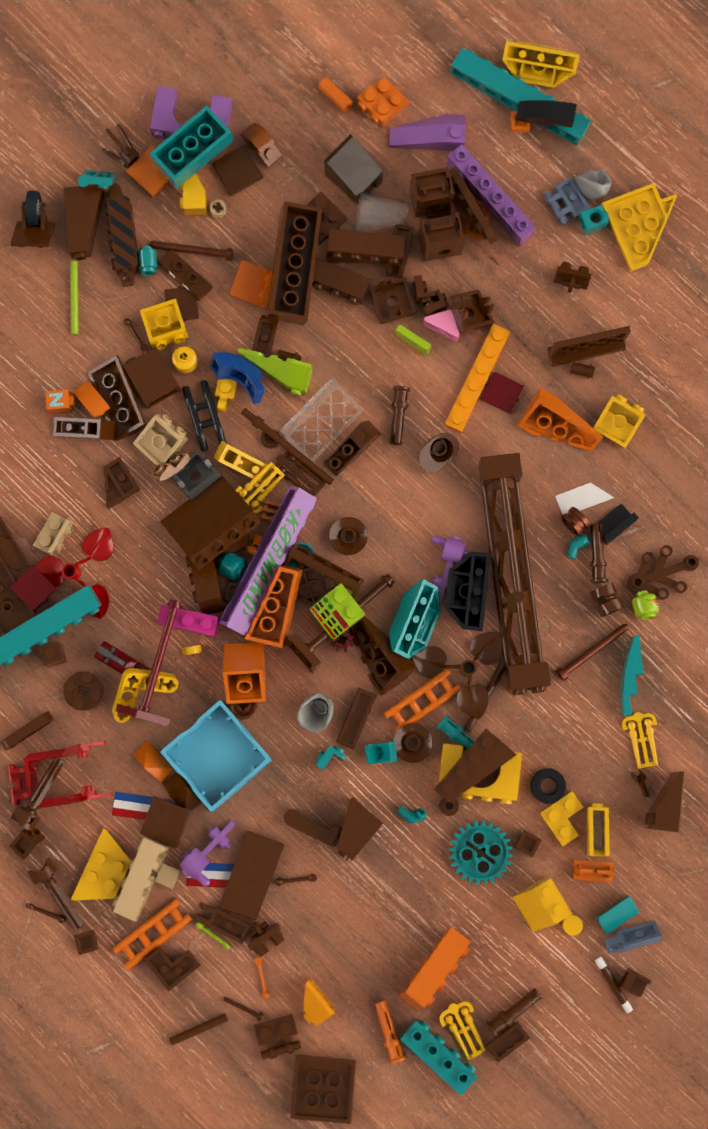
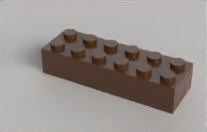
(294, 263)

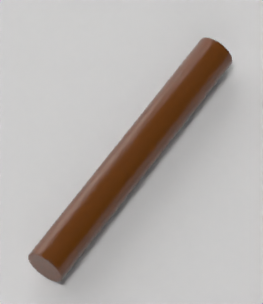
(198, 1029)

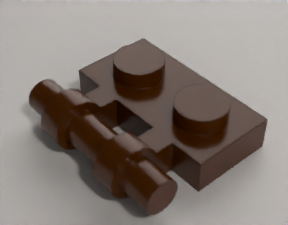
(275, 1030)

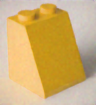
(542, 904)

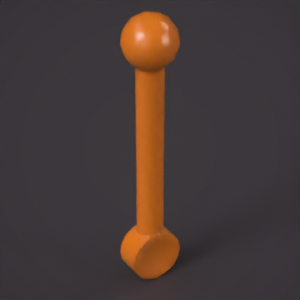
(265, 995)

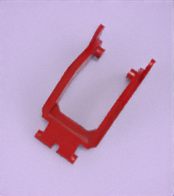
(27, 777)

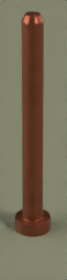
(193, 249)
(562, 673)

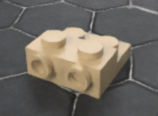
(160, 439)

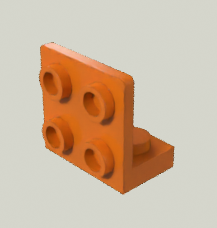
(252, 284)

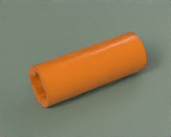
(335, 95)

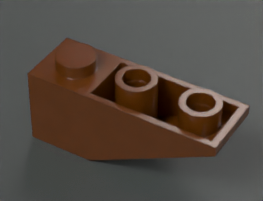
(352, 447)

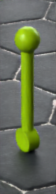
(199, 925)

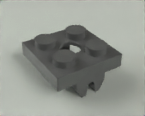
(200, 464)

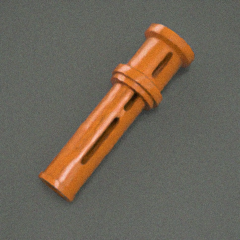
(391, 1042)

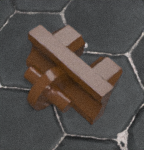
(572, 278)
(258, 944)

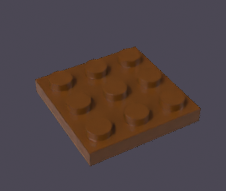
(323, 1089)

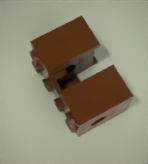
(434, 196)

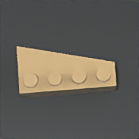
(140, 878)

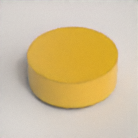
(191, 650)
(572, 925)

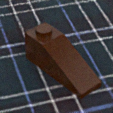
(83, 428)

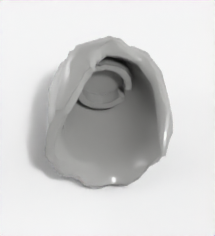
(594, 183)
(315, 712)

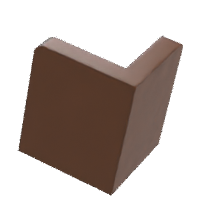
(634, 982)

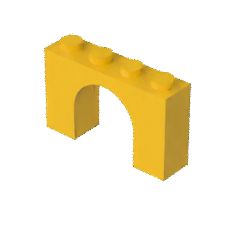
(503, 788)

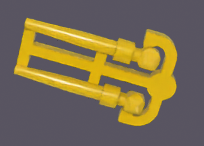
(249, 486)
(638, 717)
(453, 1008)

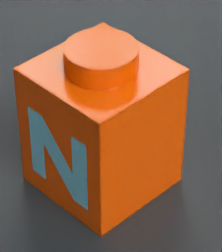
(59, 401)

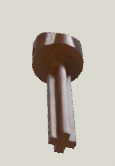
(26, 815)
(45, 875)

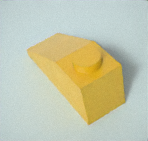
(241, 461)

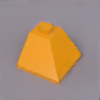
(316, 1005)

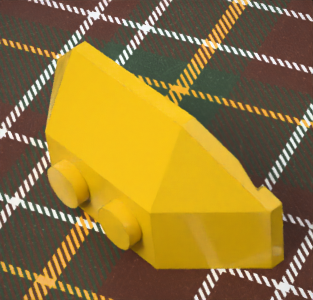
(540, 63)

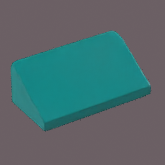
(617, 914)

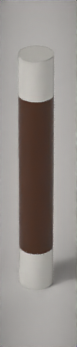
(614, 985)

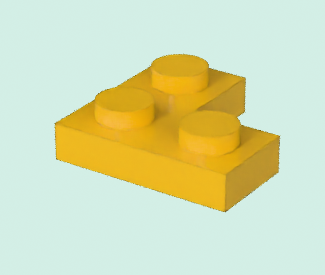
(557, 817)

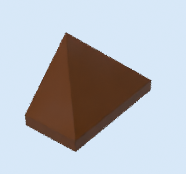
(181, 792)

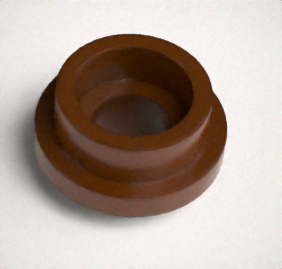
(449, 812)

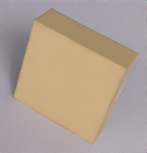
(167, 875)

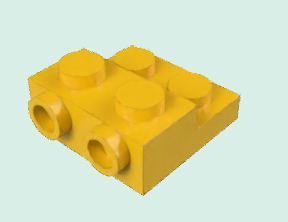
(164, 324)
(620, 420)

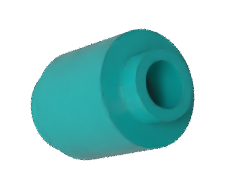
(147, 261)

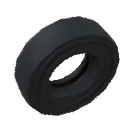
(556, 777)

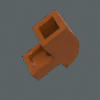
(262, 143)

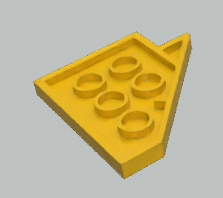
(638, 223)

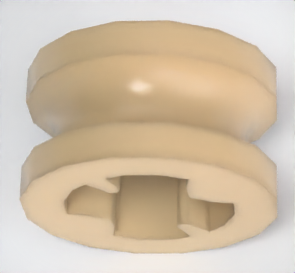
(213, 212)

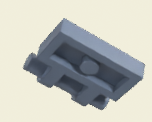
(572, 199)

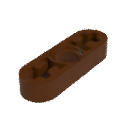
(27, 730)

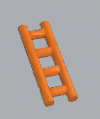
(424, 689)
(151, 946)

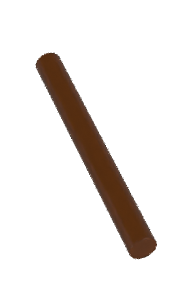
(490, 687)

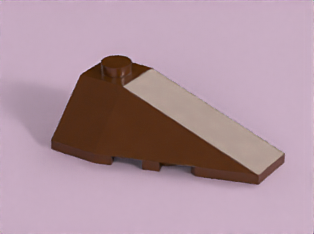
(385, 666)

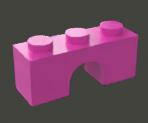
(191, 621)

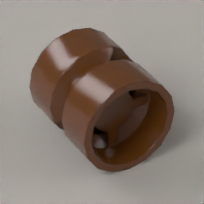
(612, 603)

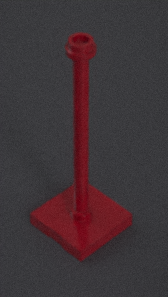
(143, 711)

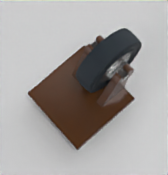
(34, 228)

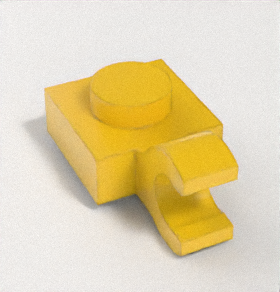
(225, 391)

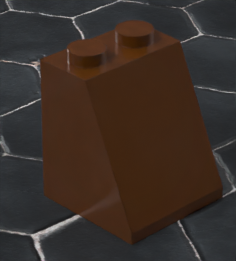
(356, 830)

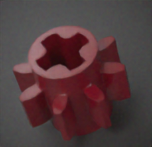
(347, 642)

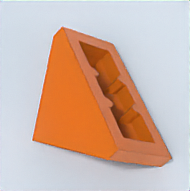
(153, 761)

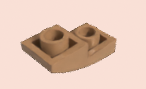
(166, 470)

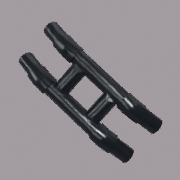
(199, 426)

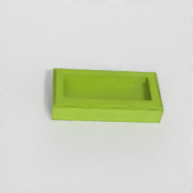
(413, 340)

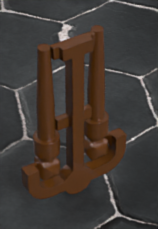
(282, 460)

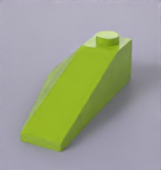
(290, 374)

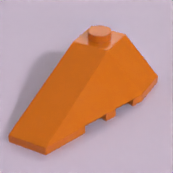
(554, 419)

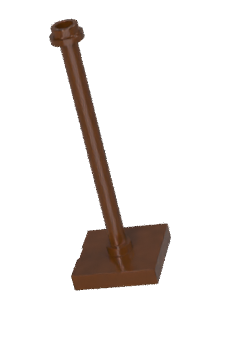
(305, 651)

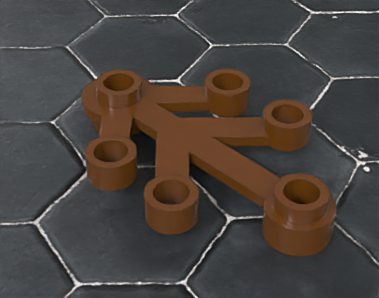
(659, 574)

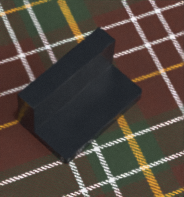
(616, 523)

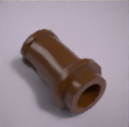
(288, 355)
(583, 370)

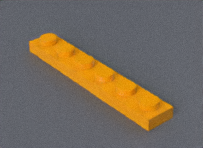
(477, 378)

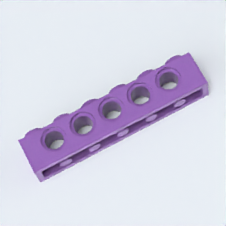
(491, 195)

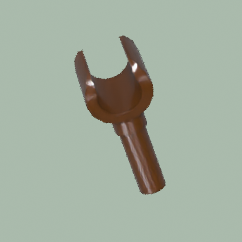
(640, 779)

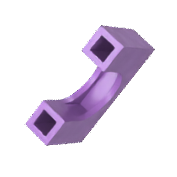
(163, 118)

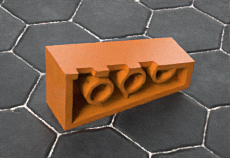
(276, 611)
(435, 969)

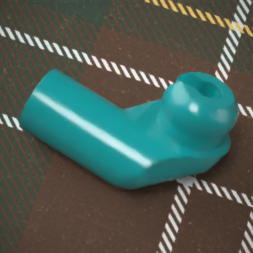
(577, 543)
(412, 816)

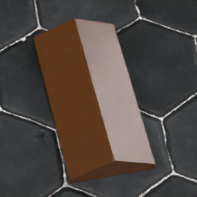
(114, 387)

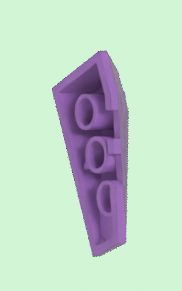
(435, 133)

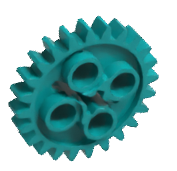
(470, 867)

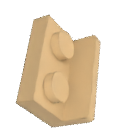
(53, 534)

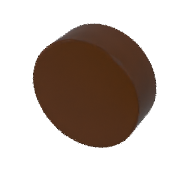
(267, 441)

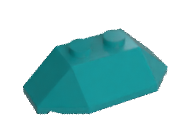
(415, 619)

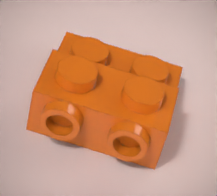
(382, 102)

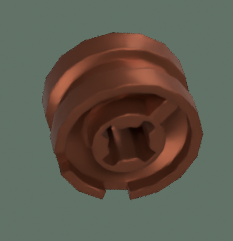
(575, 521)
(245, 713)

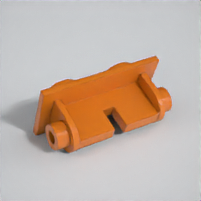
(593, 871)

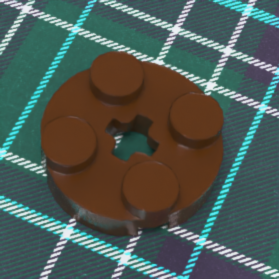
(72, 689)

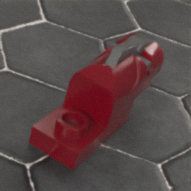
(117, 659)

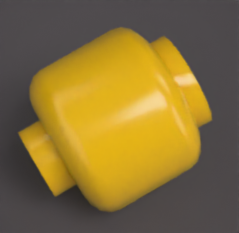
(187, 365)

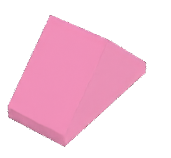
(443, 324)

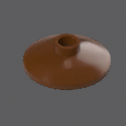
(344, 527)
(420, 735)

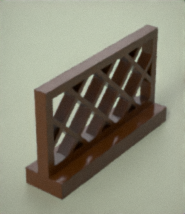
(588, 346)
(322, 567)

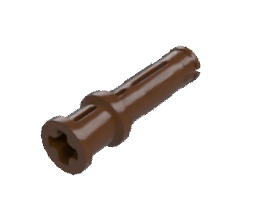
(399, 405)
(598, 563)
(506, 1017)

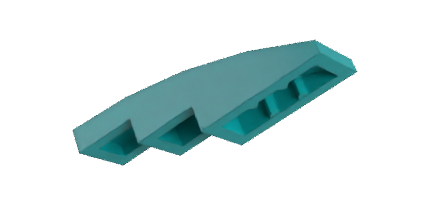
(632, 668)

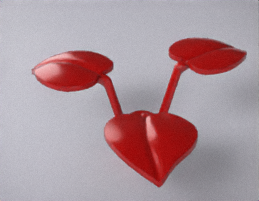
(97, 545)

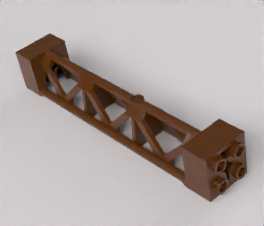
(504, 473)

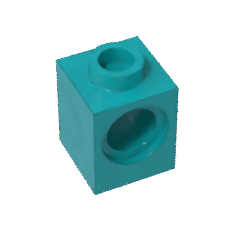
(590, 227)

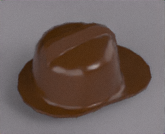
(438, 452)

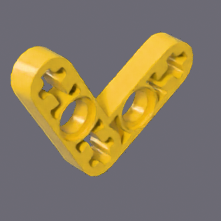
(139, 683)

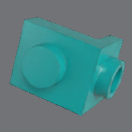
(380, 753)
(324, 757)

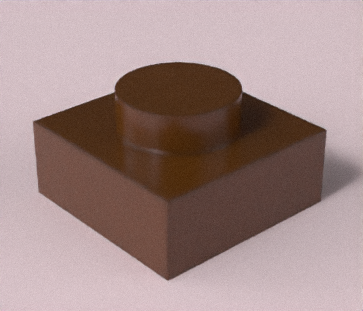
(528, 843)
(86, 942)

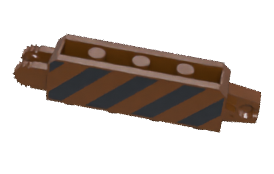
(123, 235)

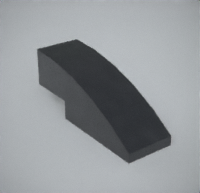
(546, 112)

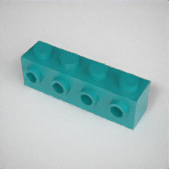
(438, 1056)

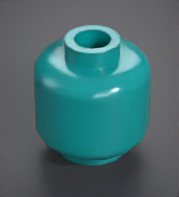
(232, 566)

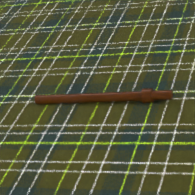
(259, 423)

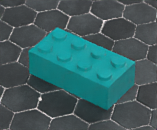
(191, 147)

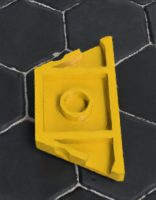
(103, 871)

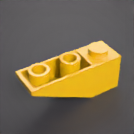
(194, 197)

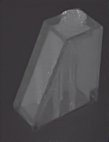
(379, 212)

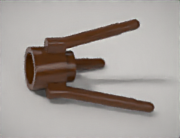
(128, 155)

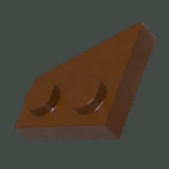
(118, 482)

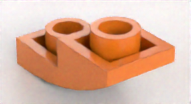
(91, 400)

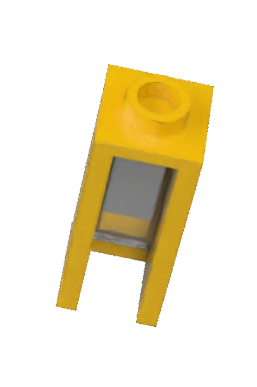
(598, 830)

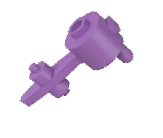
(453, 552)
(196, 861)

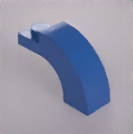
(240, 370)

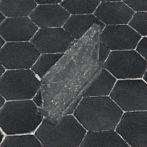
(312, 406)

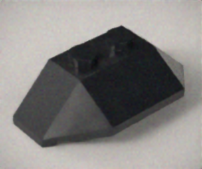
(468, 591)

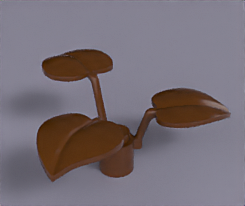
(471, 699)

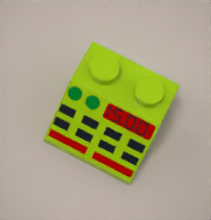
(337, 611)

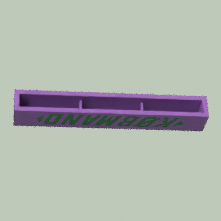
(267, 559)

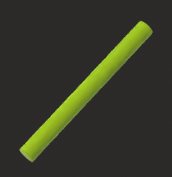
(74, 297)

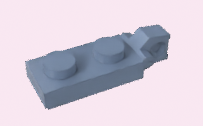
(634, 937)

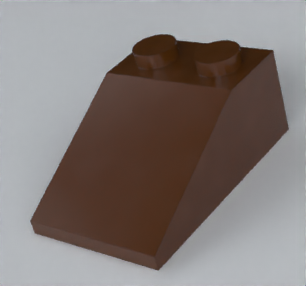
(666, 808)

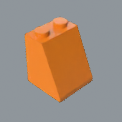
(244, 673)

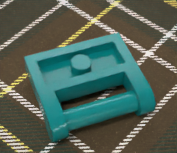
(101, 178)

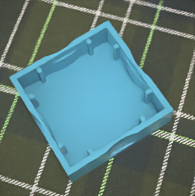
(216, 756)

